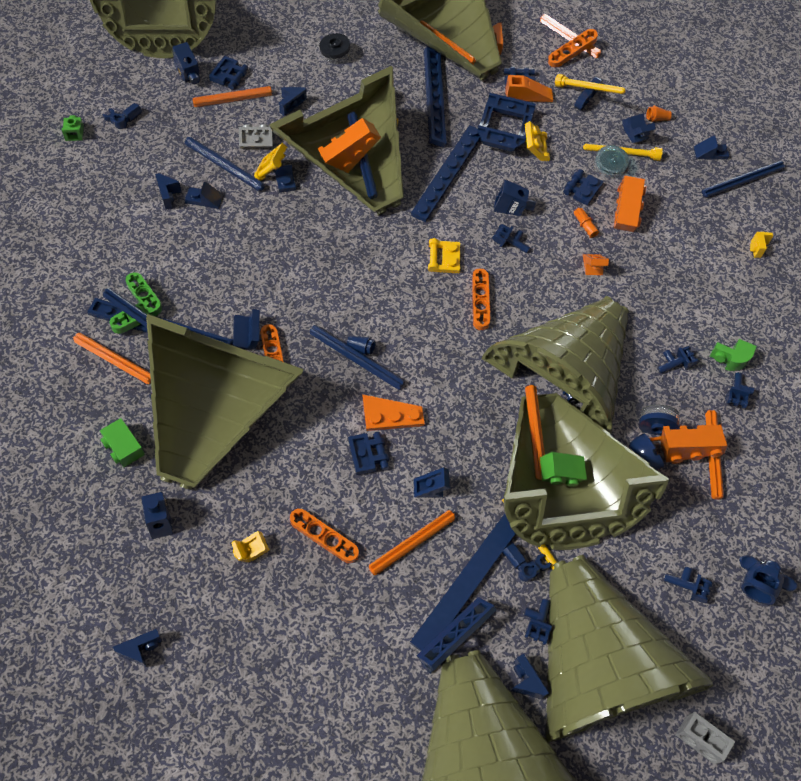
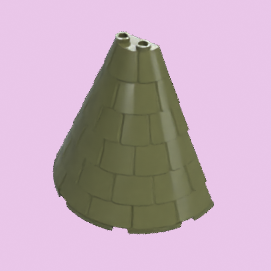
(461, 21)
(156, 24)
(373, 103)
(574, 353)
(205, 398)
(576, 517)
(606, 654)
(484, 731)

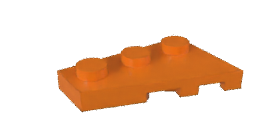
(390, 414)

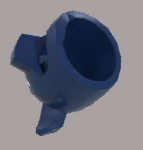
(764, 580)

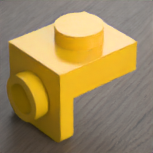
(759, 243)
(250, 548)

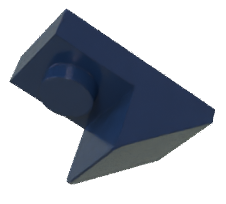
(291, 98)
(711, 150)
(285, 178)
(167, 187)
(206, 196)
(432, 484)
(133, 648)
(532, 684)

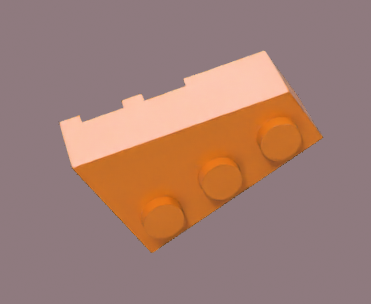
(351, 146)
(629, 203)
(692, 443)

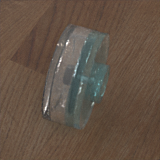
(611, 162)

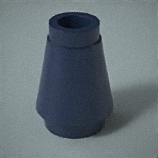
(362, 344)

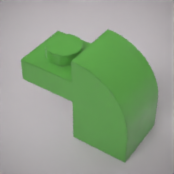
(734, 358)

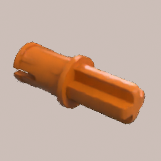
(586, 222)

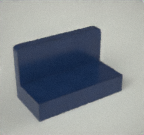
(246, 330)

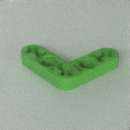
(143, 304)

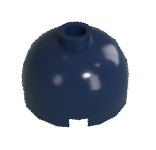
(645, 449)

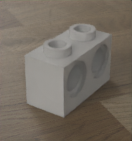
(705, 738)

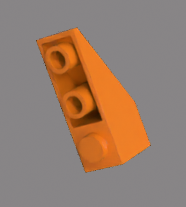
(526, 89)

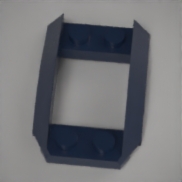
(508, 106)

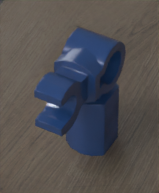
(121, 120)
(527, 571)

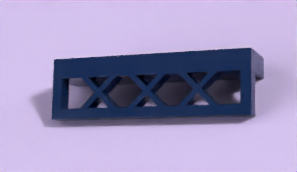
(455, 634)

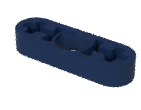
(584, 97)

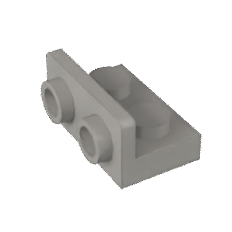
(255, 136)

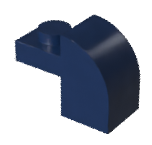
(636, 128)

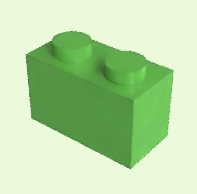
(121, 442)
(563, 468)

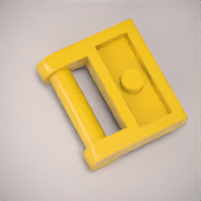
(536, 141)
(270, 162)
(450, 256)

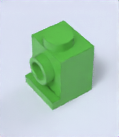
(73, 124)

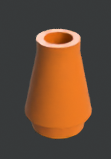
(658, 114)

